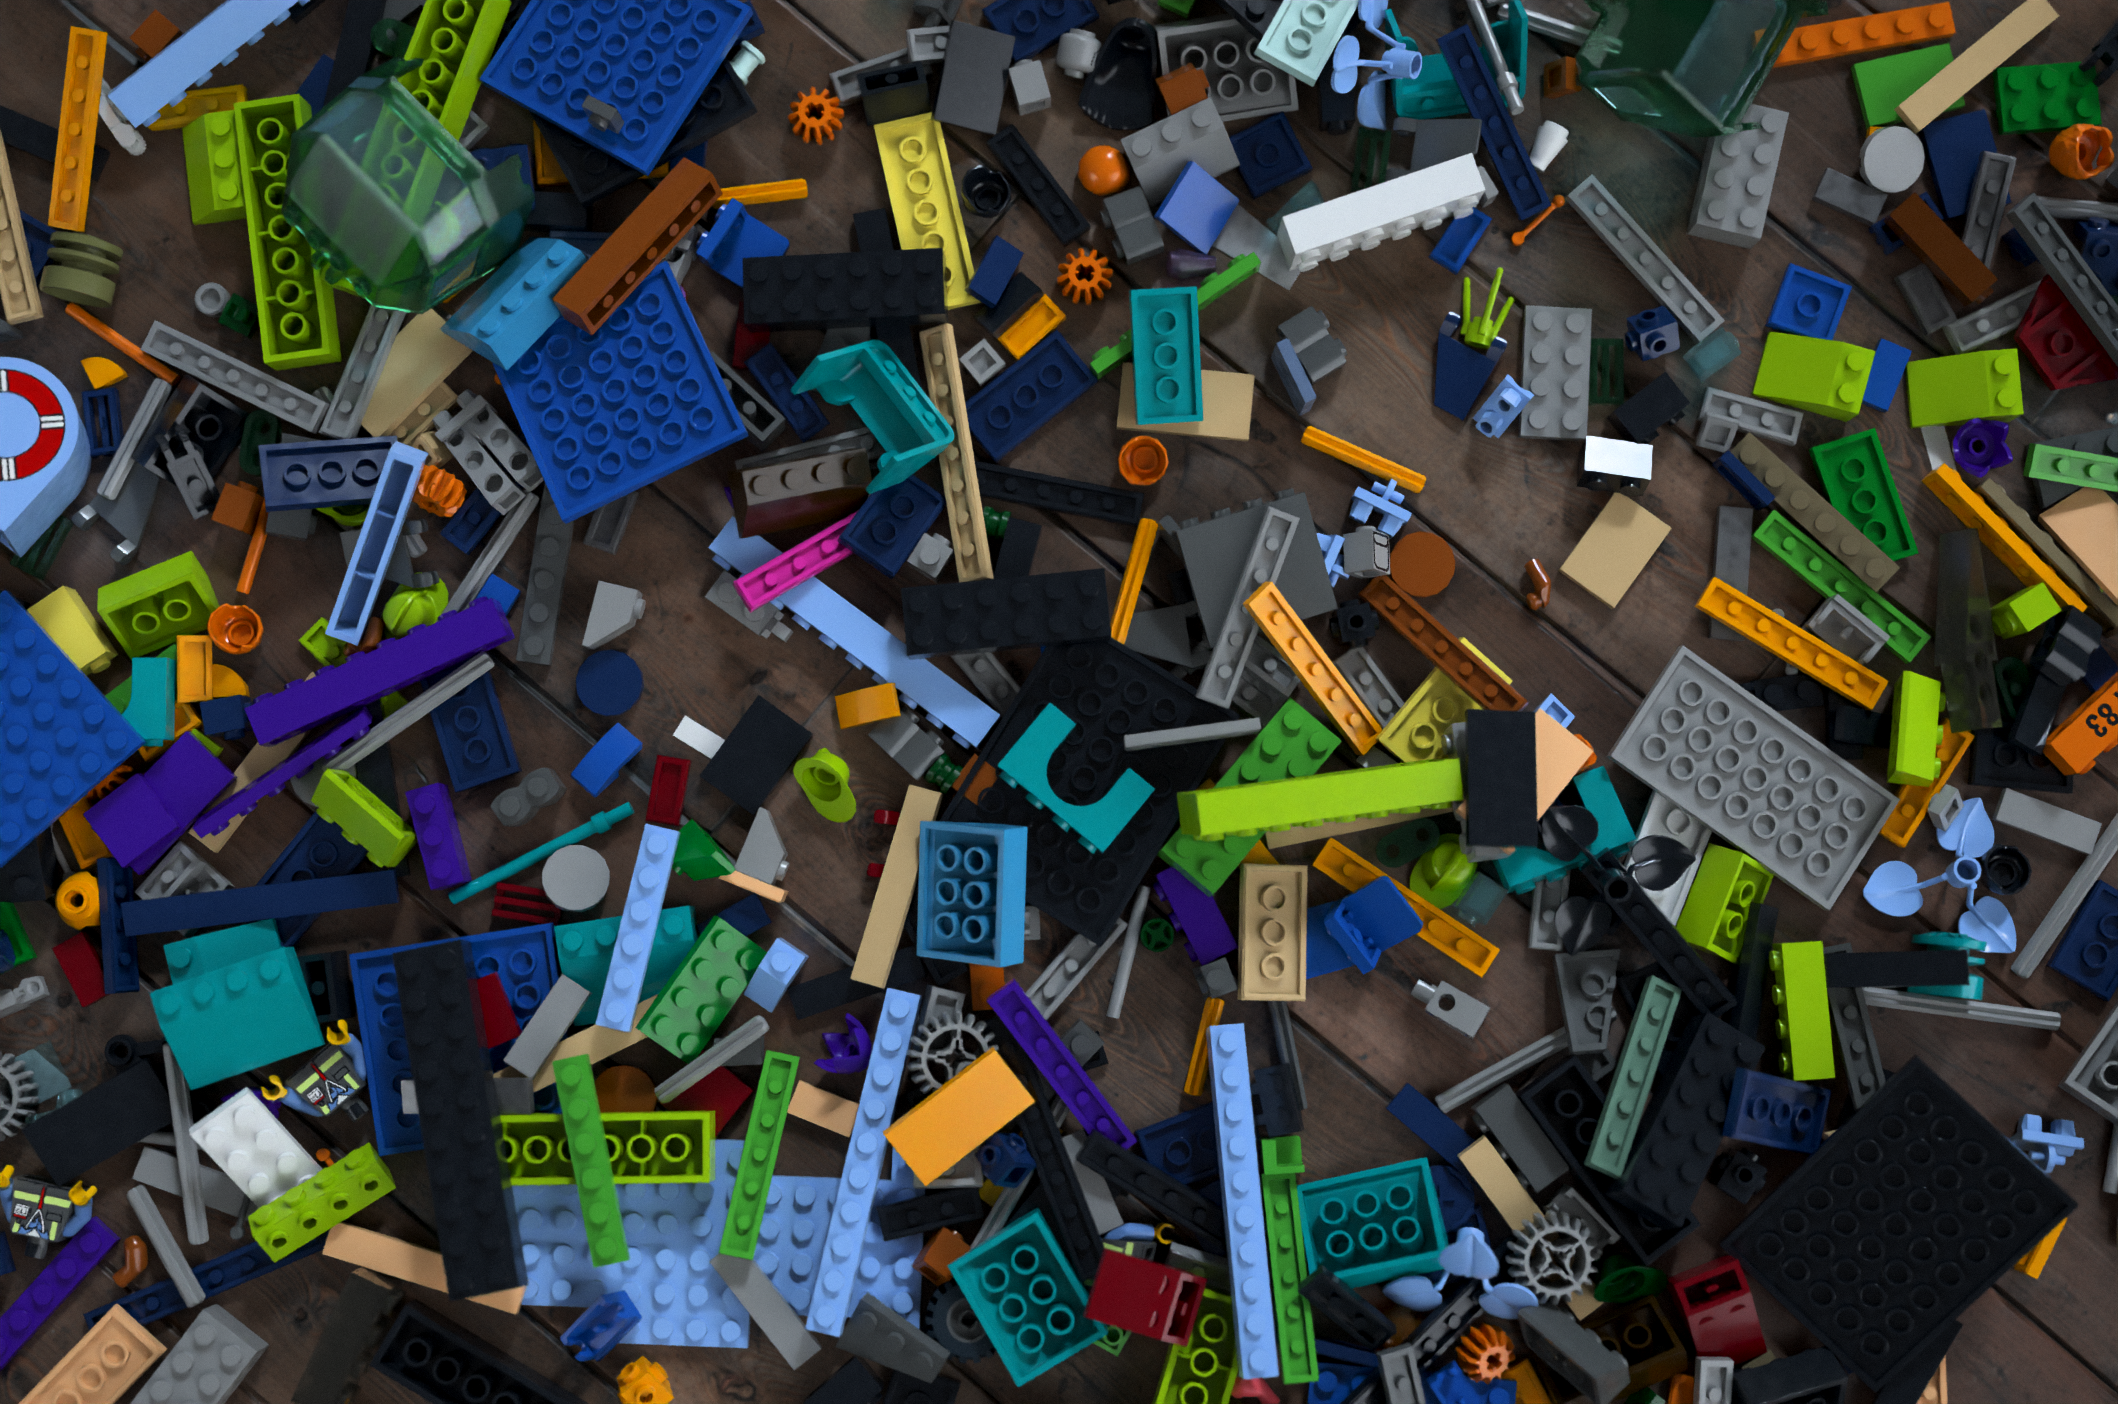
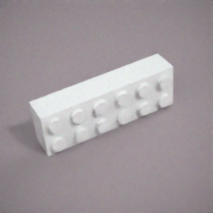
(1380, 213)

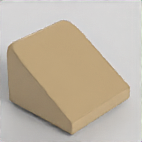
(437, 451)

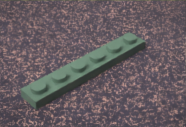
(1633, 1077)

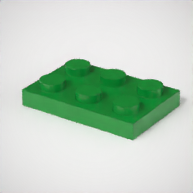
(2045, 98)

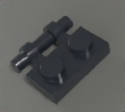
(1278, 1101)

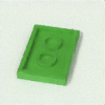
(1892, 79)

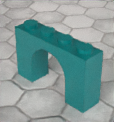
(153, 700)
(1027, 766)
(1595, 793)

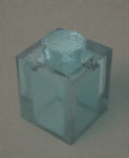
(1712, 353)
(1479, 900)

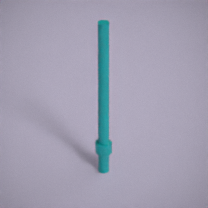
(599, 823)

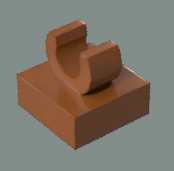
(1560, 78)

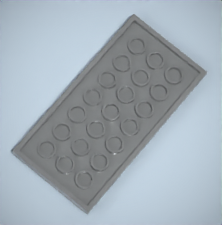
(1753, 778)

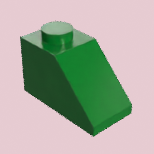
(699, 854)

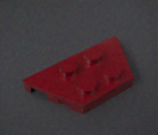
(2061, 342)

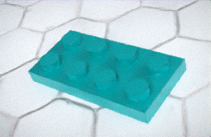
(1166, 355)

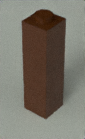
(1941, 250)

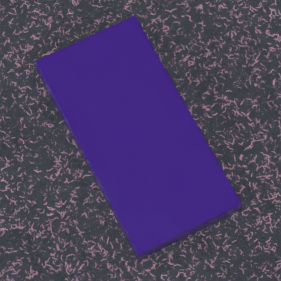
(188, 783)

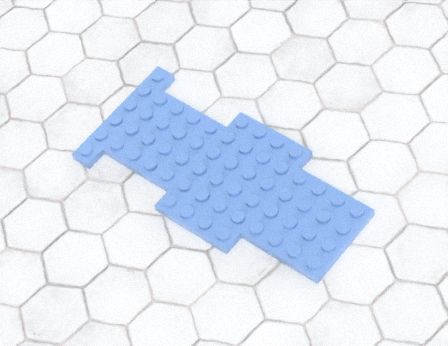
(680, 1228)

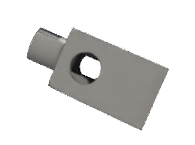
(1466, 1014)

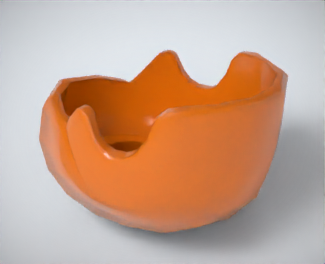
(1104, 170)
(1143, 460)
(235, 628)

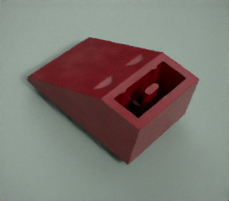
(1145, 1297)
(1718, 1310)

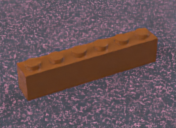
(637, 246)

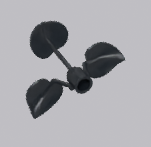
(1657, 866)

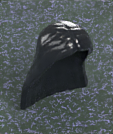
(1123, 80)

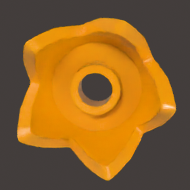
(89, 912)

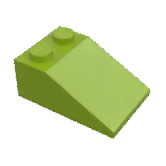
(1814, 374)
(1964, 388)

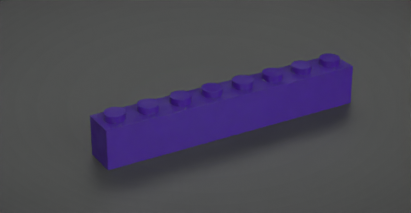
(379, 672)

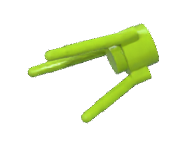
(1480, 331)

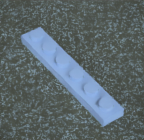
(638, 928)

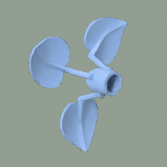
(1396, 62)
(1896, 893)
(1469, 1258)

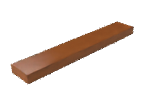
(1440, 646)

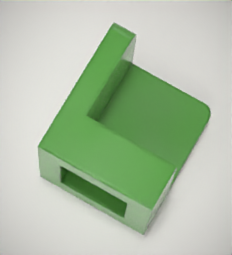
(1281, 1155)

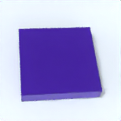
(131, 820)

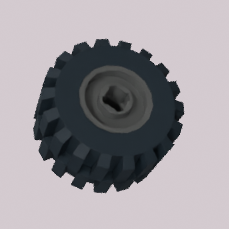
(956, 1326)

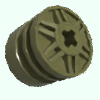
(81, 269)

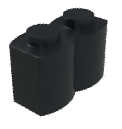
(2066, 645)

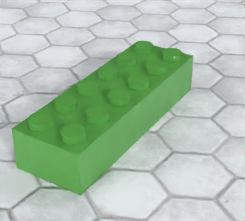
(1285, 748)

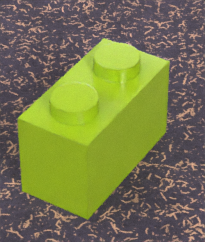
(2023, 611)

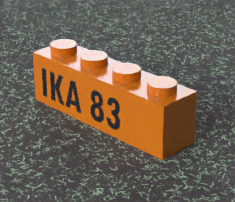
(2086, 731)

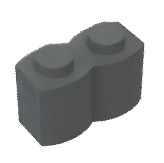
(1132, 226)
(1313, 344)
(908, 743)
(522, 803)

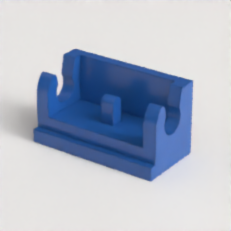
(602, 1326)
(1452, 1386)

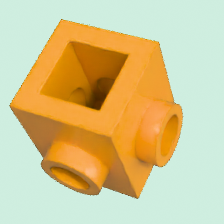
(644, 1383)

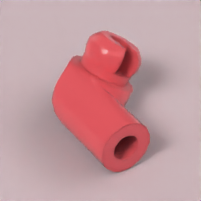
(1254, 1388)

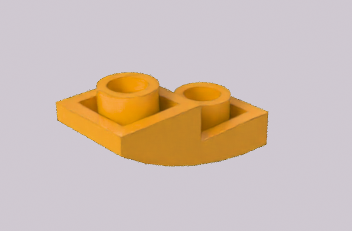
(867, 705)

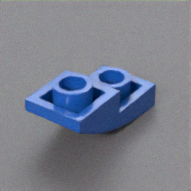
(605, 760)

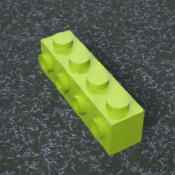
(1802, 1010)
(321, 1202)

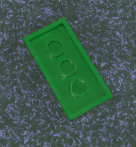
(1863, 491)
(702, 990)

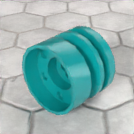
(1952, 941)

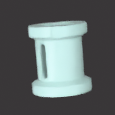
(746, 61)

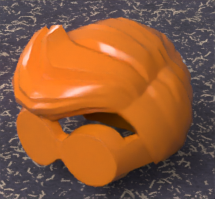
(2076, 149)

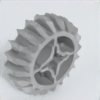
(954, 1040)
(20, 1101)
(1575, 1243)

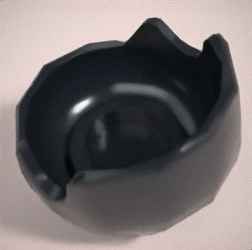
(985, 192)
(2005, 870)

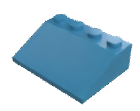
(516, 301)
(972, 892)

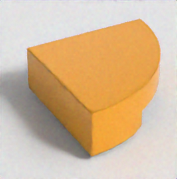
(103, 372)
(227, 682)

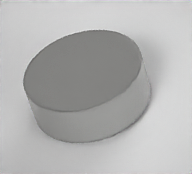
(211, 299)

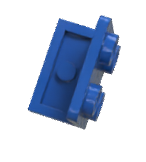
(737, 237)
(1371, 922)

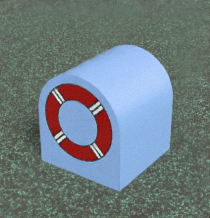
(41, 452)

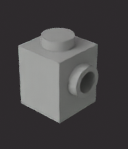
(931, 556)

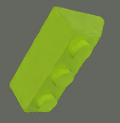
(214, 168)
(158, 604)
(1915, 730)
(363, 818)
(1720, 902)

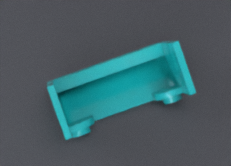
(1434, 90)
(886, 401)

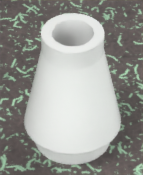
(1547, 144)

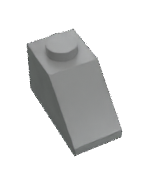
(612, 613)
(763, 851)

